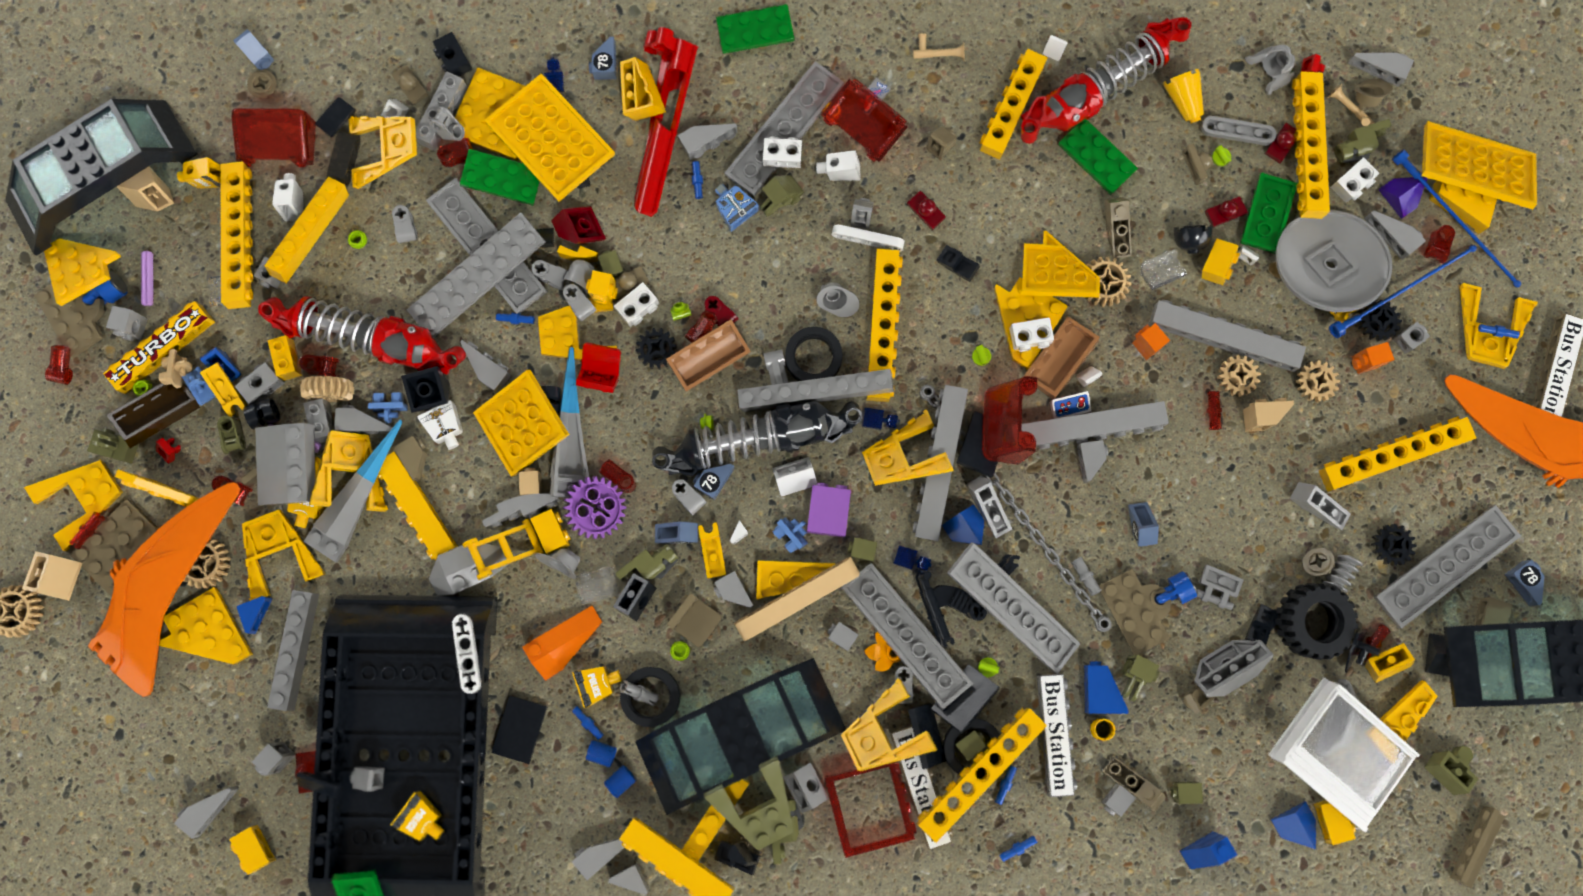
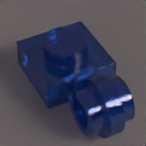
(554, 77)
(874, 418)
(906, 558)

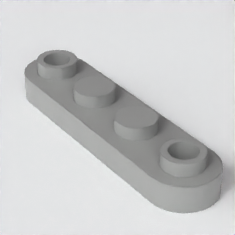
(1238, 130)

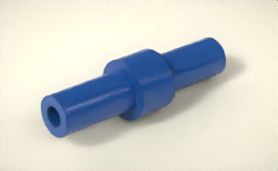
(697, 180)
(515, 318)
(1498, 331)
(587, 723)
(1005, 785)
(1018, 848)

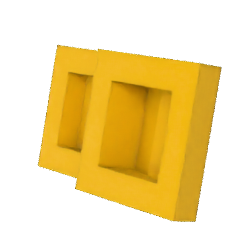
(582, 254)

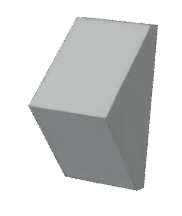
(631, 879)

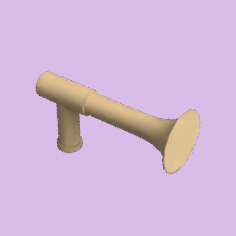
(929, 53)
(1363, 117)

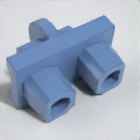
(198, 386)
(379, 405)
(793, 531)

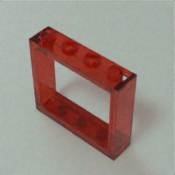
(904, 808)

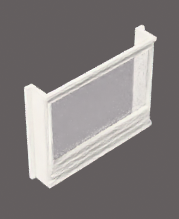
(1344, 753)

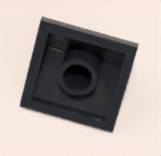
(426, 389)
(1436, 655)

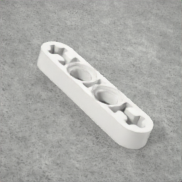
(867, 237)
(470, 653)

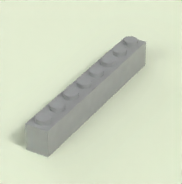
(1227, 336)
(816, 389)
(1098, 425)
(946, 440)

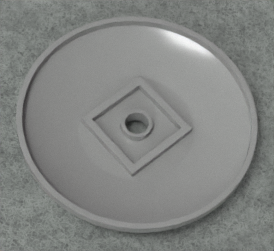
(1348, 242)

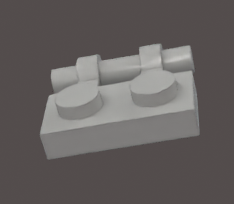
(1222, 582)

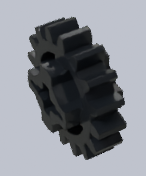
(1377, 323)
(651, 354)
(1402, 546)

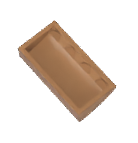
(708, 355)
(1063, 357)

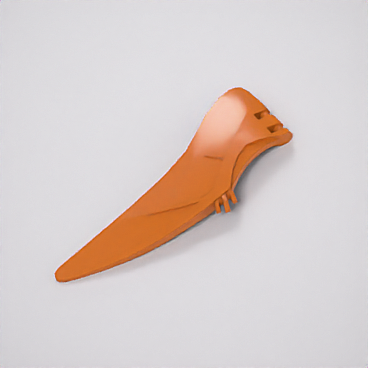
(1529, 432)
(148, 584)

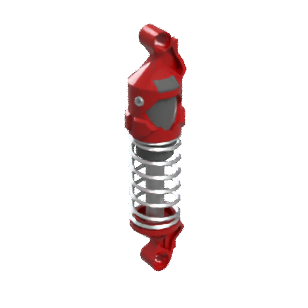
(1088, 91)
(383, 337)

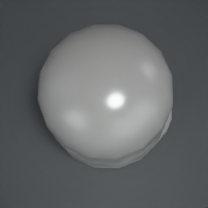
(579, 273)

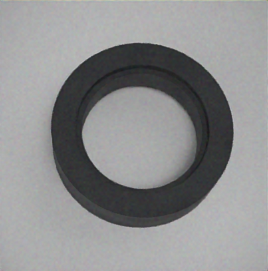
(807, 334)
(674, 700)
(949, 742)

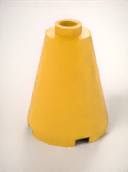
(1187, 95)

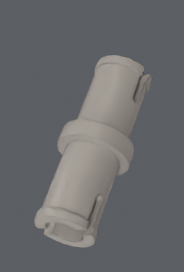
(1086, 576)
(638, 692)

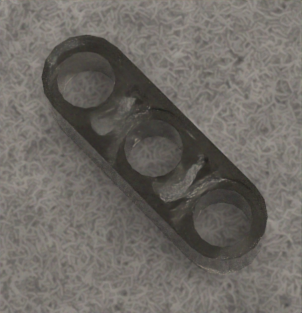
(344, 157)

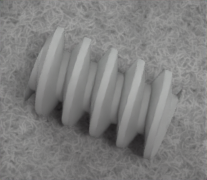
(1343, 571)

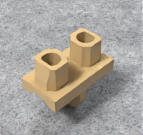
(176, 368)

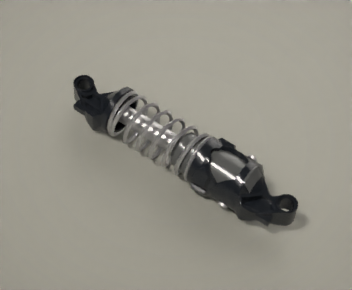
(782, 429)

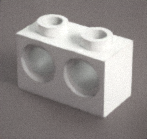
(782, 158)
(1355, 180)
(632, 301)
(1030, 329)

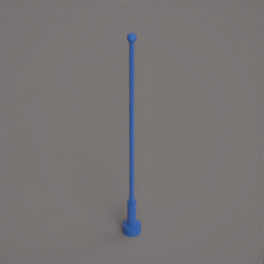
(1401, 158)
(1339, 329)

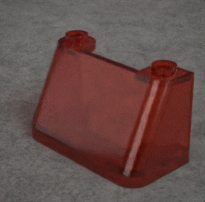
(865, 118)
(273, 135)
(1003, 422)

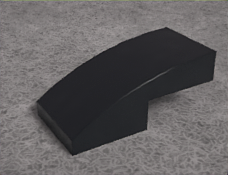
(957, 263)
(1262, 624)
(722, 857)

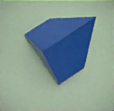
(966, 526)
(1297, 825)

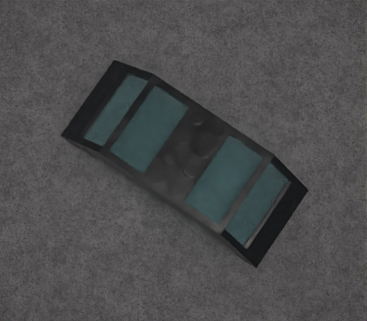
(90, 161)
(1515, 663)
(739, 734)

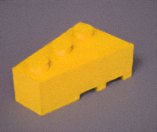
(639, 90)
(1468, 205)

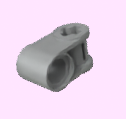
(447, 125)
(404, 228)
(553, 274)
(579, 304)
(690, 499)
(907, 683)

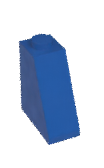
(1101, 691)
(1208, 851)

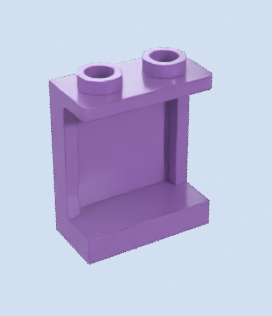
(829, 510)

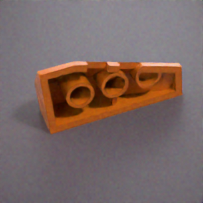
(556, 647)

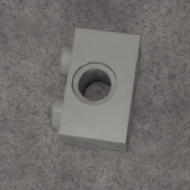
(126, 323)
(269, 385)
(320, 415)
(273, 758)
(806, 797)

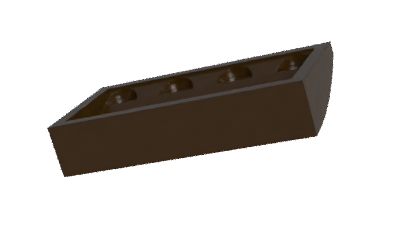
(152, 412)

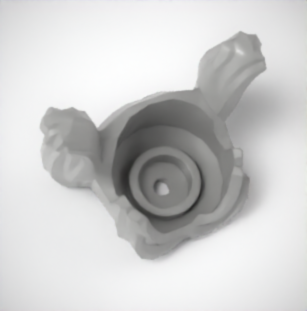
(1278, 64)

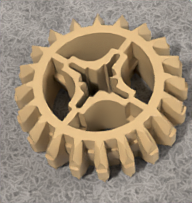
(1120, 281)
(327, 387)
(211, 575)
(24, 611)

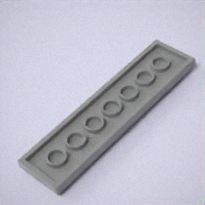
(789, 120)
(472, 230)
(476, 275)
(1447, 566)
(1013, 608)
(907, 636)

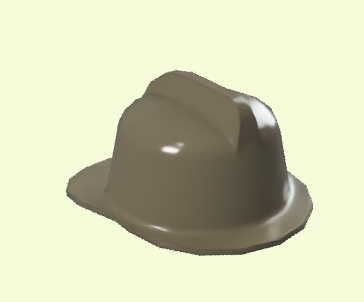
(1372, 92)

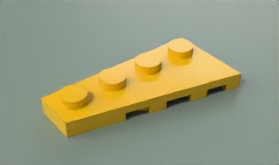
(782, 576)
(1408, 711)

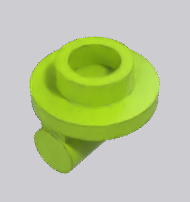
(1221, 156)
(680, 310)
(981, 356)
(988, 667)

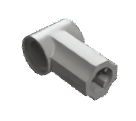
(775, 365)

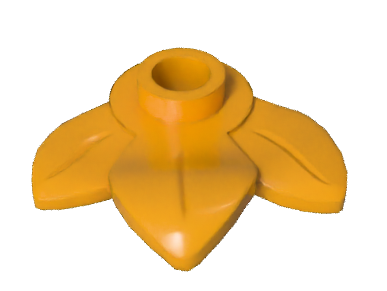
(881, 654)

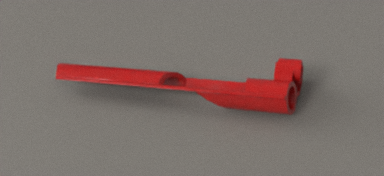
(674, 74)

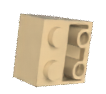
(147, 191)
(1264, 414)
(52, 575)

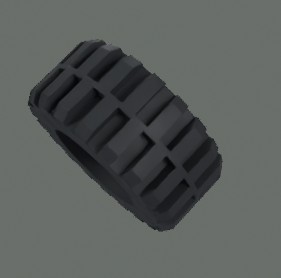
(1340, 621)

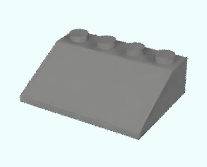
(285, 463)

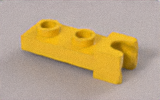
(223, 388)
(712, 552)

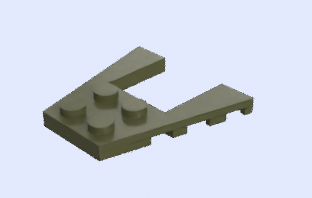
(765, 822)

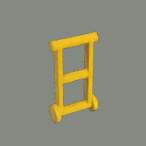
(473, 543)

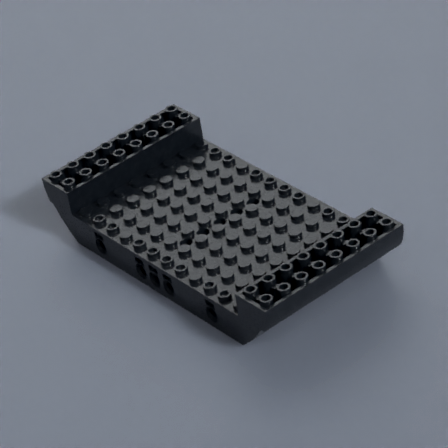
(397, 687)

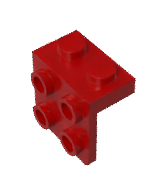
(599, 367)

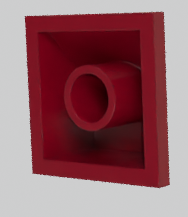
(578, 225)

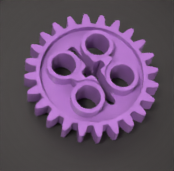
(602, 492)

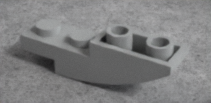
(528, 505)

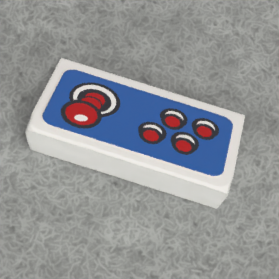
(1071, 405)

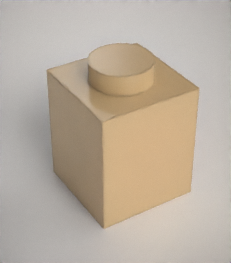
(530, 482)

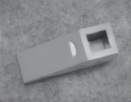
(702, 138)
(487, 371)

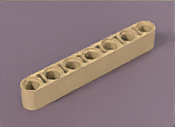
(797, 598)

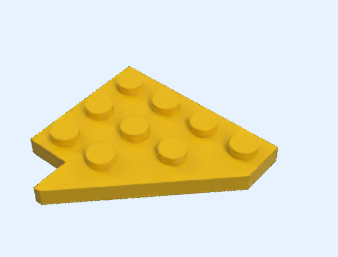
(76, 268)
(1056, 271)
(1022, 308)
(155, 488)
(206, 630)

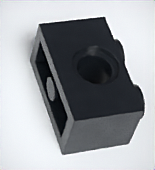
(447, 46)
(634, 597)

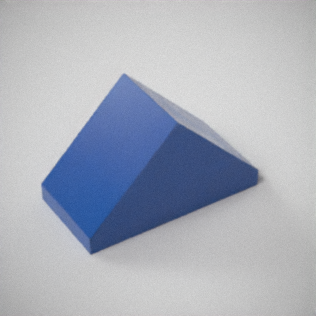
(217, 355)
(253, 612)

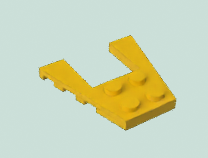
(397, 145)
(560, 331)
(1484, 346)
(345, 453)
(887, 459)
(91, 485)
(270, 535)
(868, 741)

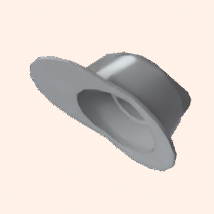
(837, 300)
(561, 560)

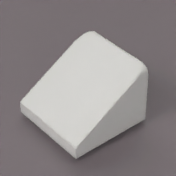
(1055, 48)
(394, 108)
(1248, 255)
(1088, 376)
(739, 533)

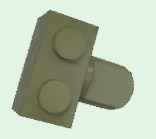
(780, 193)
(111, 446)
(1139, 672)
(1453, 769)

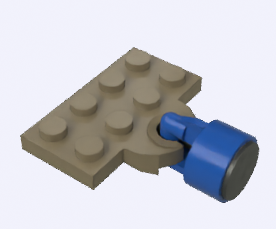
(77, 319)
(1141, 608)

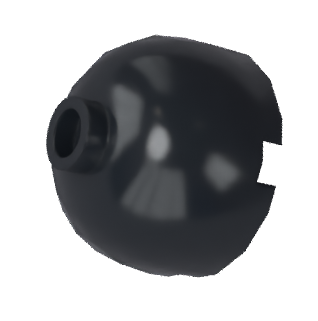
(1193, 237)

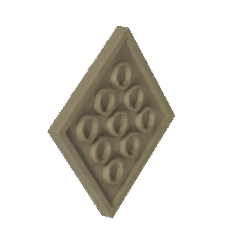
(114, 540)

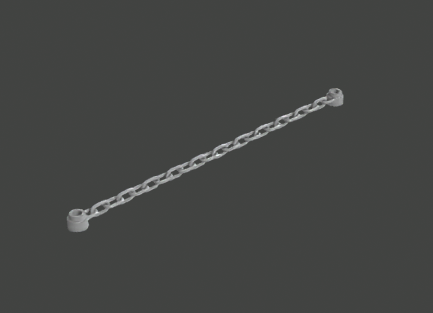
(1032, 530)

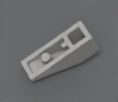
(1386, 66)
(862, 213)
(1399, 236)
(354, 421)
(989, 505)
(1320, 505)
(197, 817)
(593, 858)

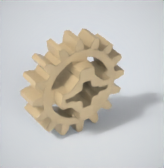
(1244, 369)
(1310, 385)

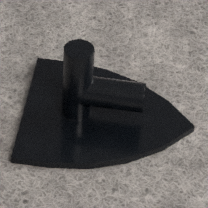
(1365, 649)

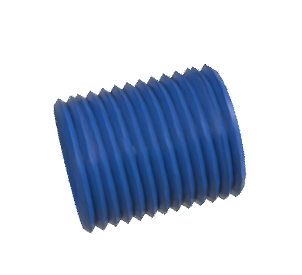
(601, 753)
(620, 781)

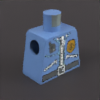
(735, 206)

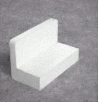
(794, 476)

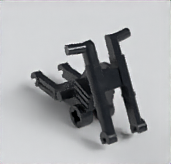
(952, 597)

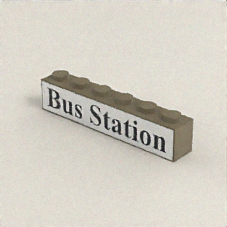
(1559, 364)
(920, 785)

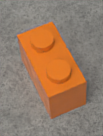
(1150, 340)
(1372, 358)

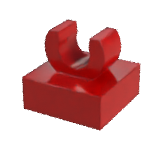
(1312, 64)
(165, 450)

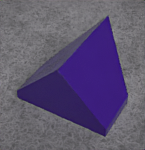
(1403, 194)

